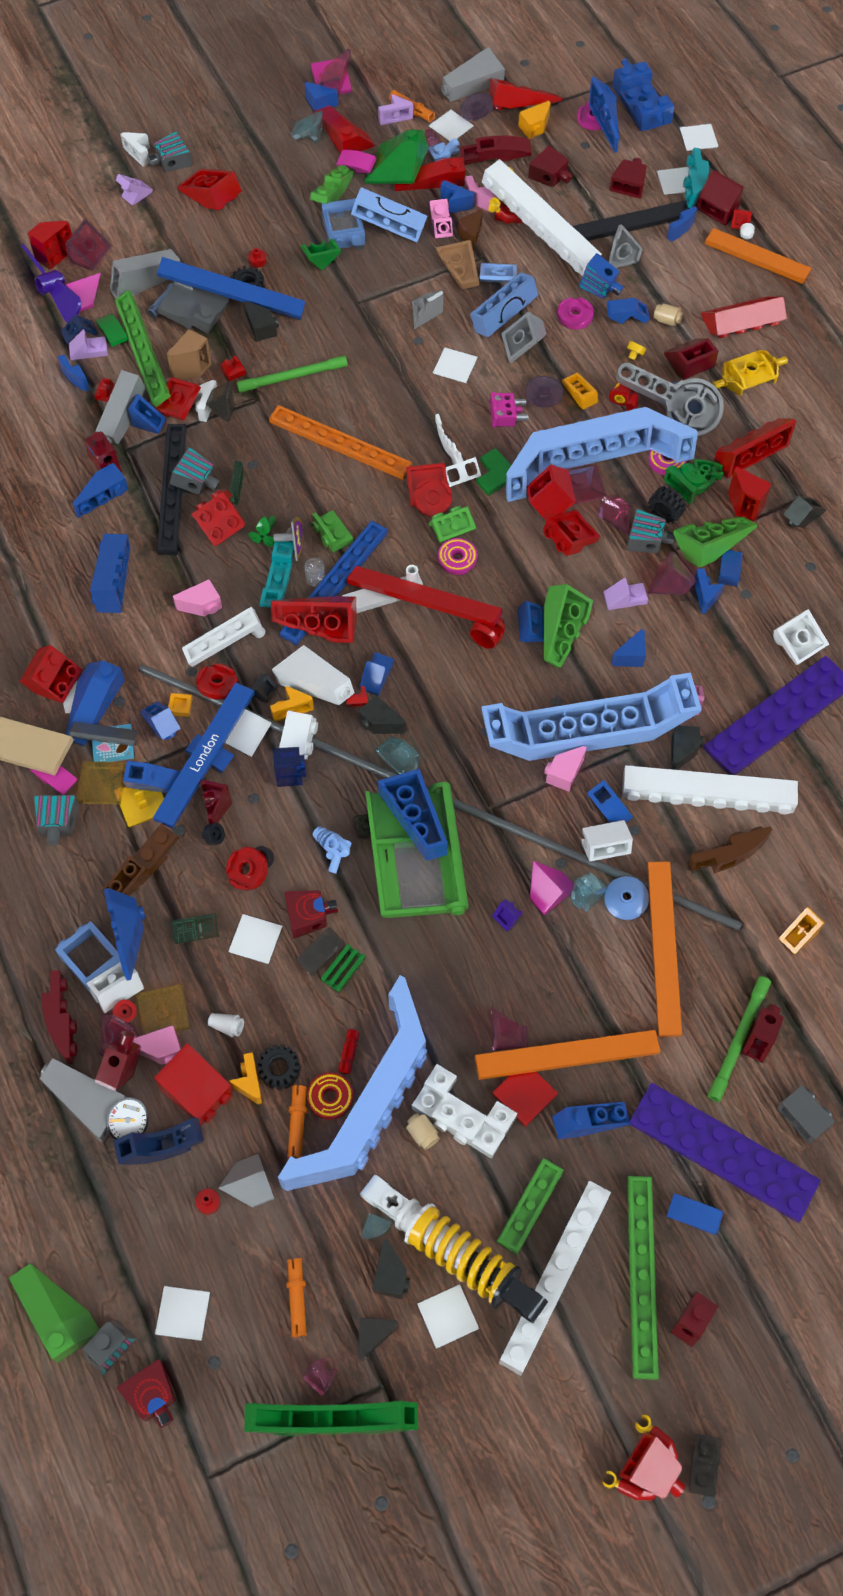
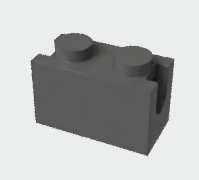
(806, 1114)

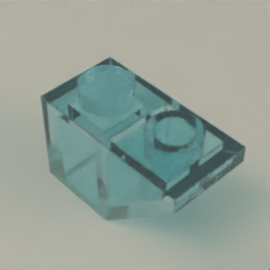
(587, 891)

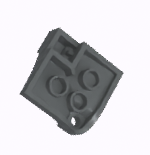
(193, 306)

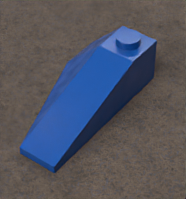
(603, 106)
(94, 694)
(127, 927)

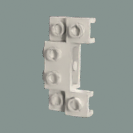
(459, 1118)

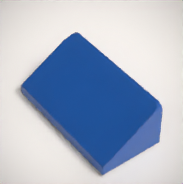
(531, 622)

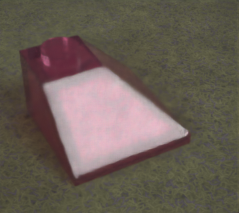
(336, 72)
(587, 484)

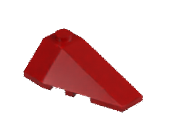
(510, 96)
(344, 132)
(435, 172)
(320, 616)

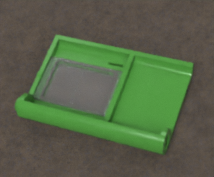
(407, 881)

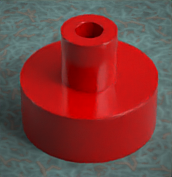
(257, 258)
(126, 1006)
(207, 1207)

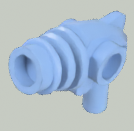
(334, 845)

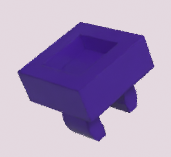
(507, 914)

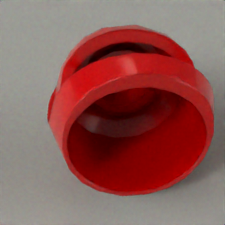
(486, 635)

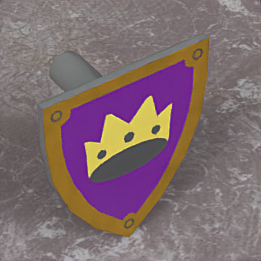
(294, 534)

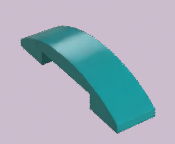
(278, 574)

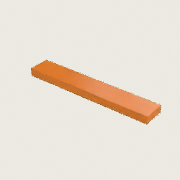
(758, 256)

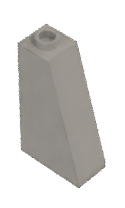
(472, 76)
(138, 272)
(116, 416)
(81, 1096)

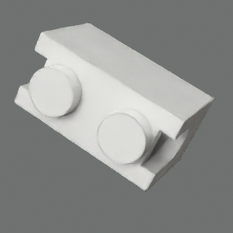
(299, 732)
(607, 840)
(113, 987)

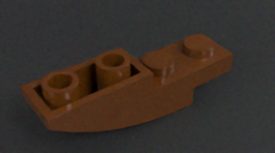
(737, 849)
(144, 862)

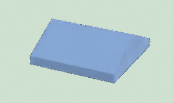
(497, 272)

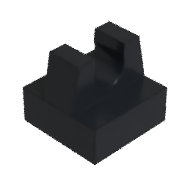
(264, 687)

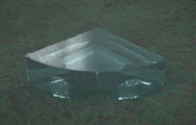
(375, 1227)

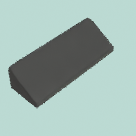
(104, 734)

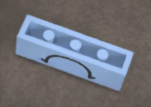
(388, 214)

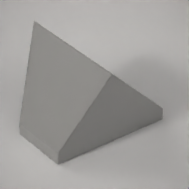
(624, 249)
(427, 307)
(248, 1182)

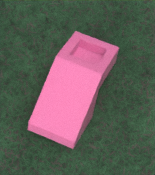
(482, 194)
(440, 218)

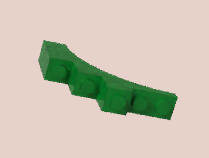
(331, 1419)

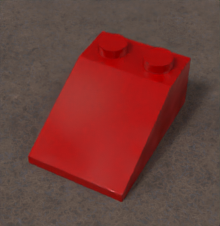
(211, 188)

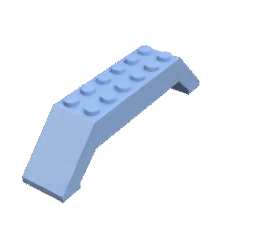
(599, 441)
(592, 723)
(374, 1105)

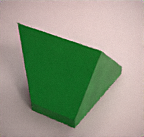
(322, 253)

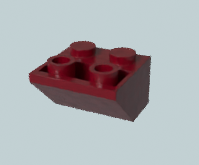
(720, 198)
(692, 357)

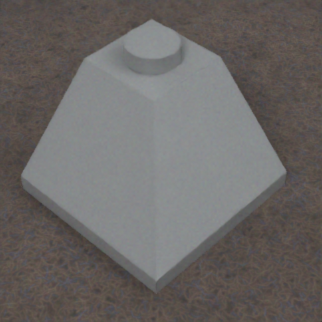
(522, 335)

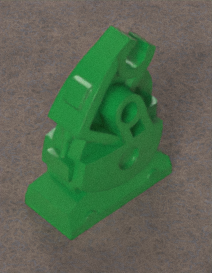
(693, 478)

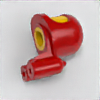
(624, 396)

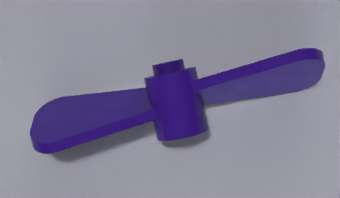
(53, 282)

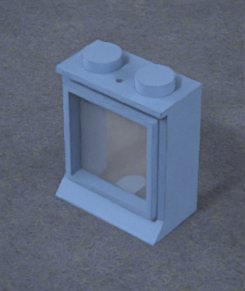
(341, 225)

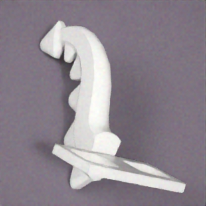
(457, 459)

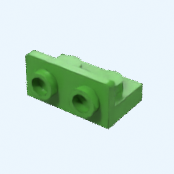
(452, 524)
(331, 530)

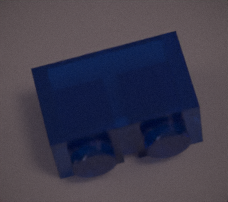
(289, 766)

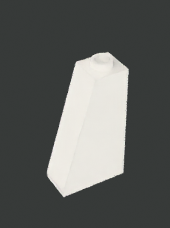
(313, 676)

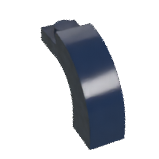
(158, 1146)

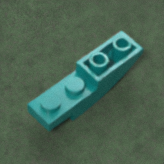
(696, 177)

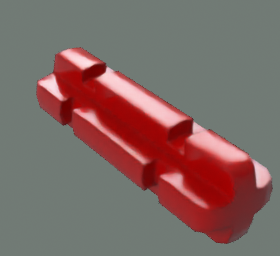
(349, 1051)

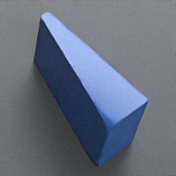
(730, 568)

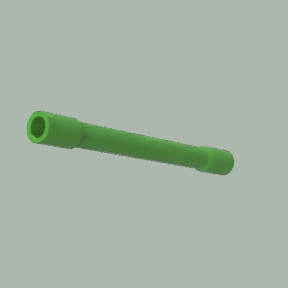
(253, 383)
(721, 1081)

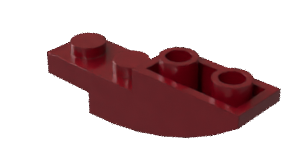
(498, 147)
(58, 1021)

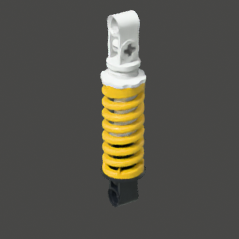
(456, 1251)

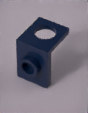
(75, 326)

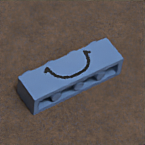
(504, 304)

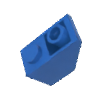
(609, 803)

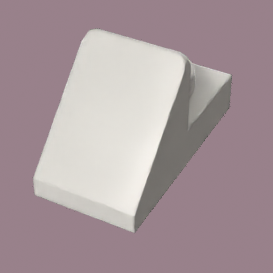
(136, 145)
(201, 399)

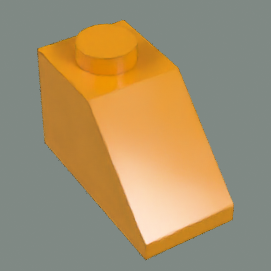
(534, 120)

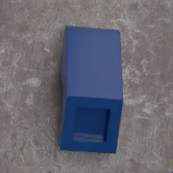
(622, 309)

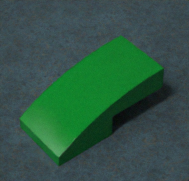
(112, 330)

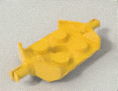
(739, 378)

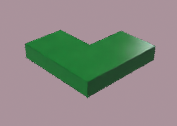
(497, 468)

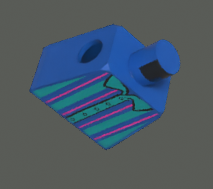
(600, 278)

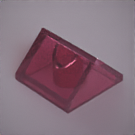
(86, 246)

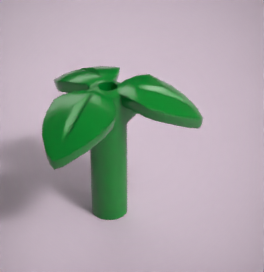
(263, 527)

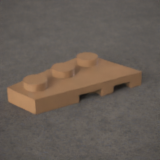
(460, 263)

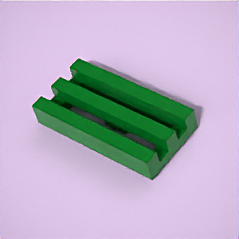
(353, 953)

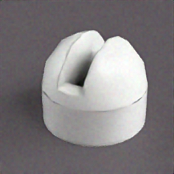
(747, 231)

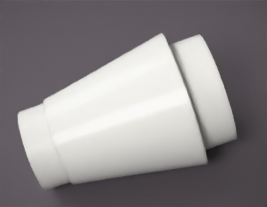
(226, 1023)

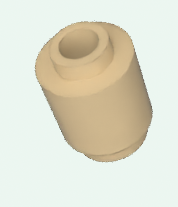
(668, 314)
(422, 1131)

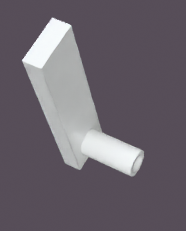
(368, 599)
(223, 636)

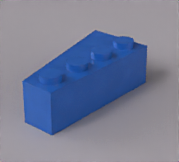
(110, 573)

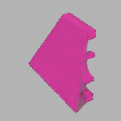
(86, 290)
(548, 887)

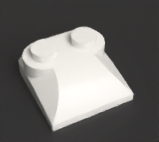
(800, 637)

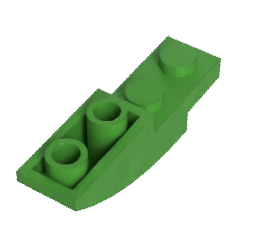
(333, 186)

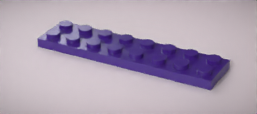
(777, 717)
(725, 1152)

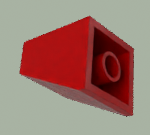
(194, 1085)

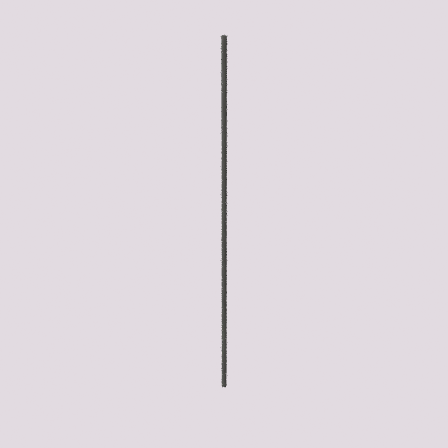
(461, 805)

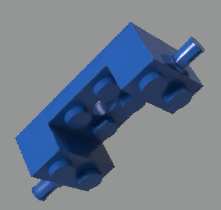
(633, 86)

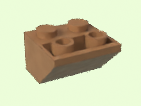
(189, 356)

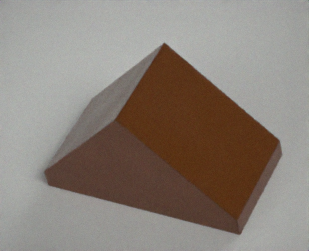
(470, 227)

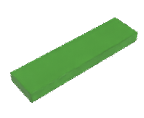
(530, 1206)

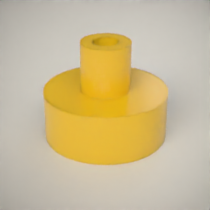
(635, 350)

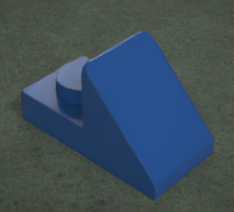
(458, 197)
(706, 593)
(376, 673)

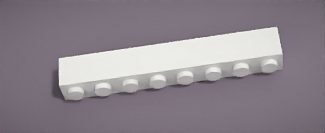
(539, 216)
(709, 789)
(556, 1275)

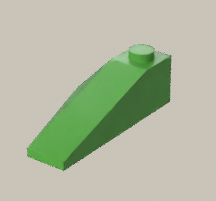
(709, 542)
(563, 617)
(54, 1314)

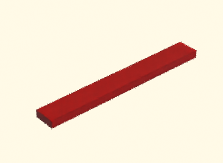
(425, 596)

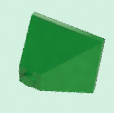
(399, 159)

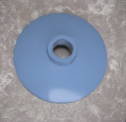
(623, 908)

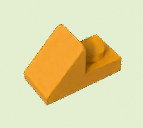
(296, 702)
(248, 1085)

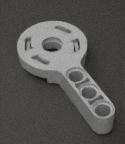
(676, 400)

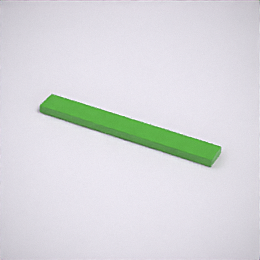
(142, 348)
(642, 1278)

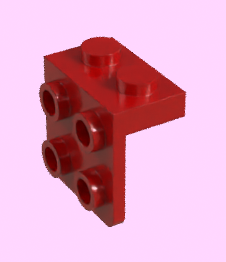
(218, 517)

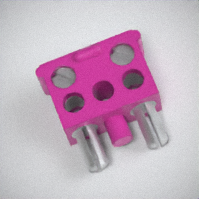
(504, 409)

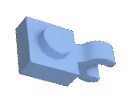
(441, 150)

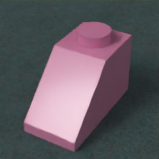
(199, 599)
(565, 768)
(159, 1045)

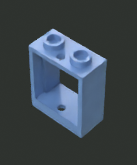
(82, 934)

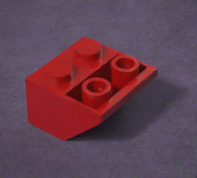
(49, 242)
(551, 492)
(748, 494)
(51, 674)

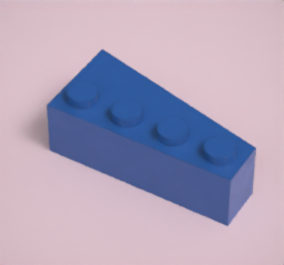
(412, 806)

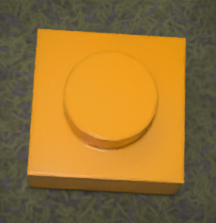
(180, 704)

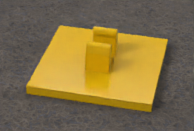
(139, 805)

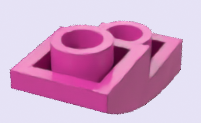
(356, 160)
(61, 782)

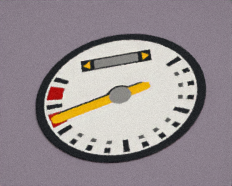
(126, 1117)

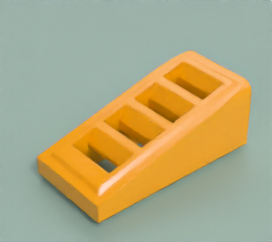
(582, 392)

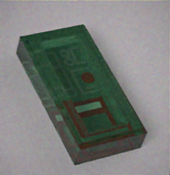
(236, 482)
(195, 928)

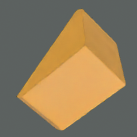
(802, 930)

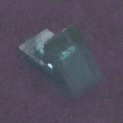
(310, 125)

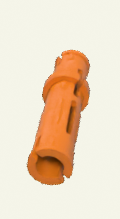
(418, 108)
(297, 1117)
(296, 1295)

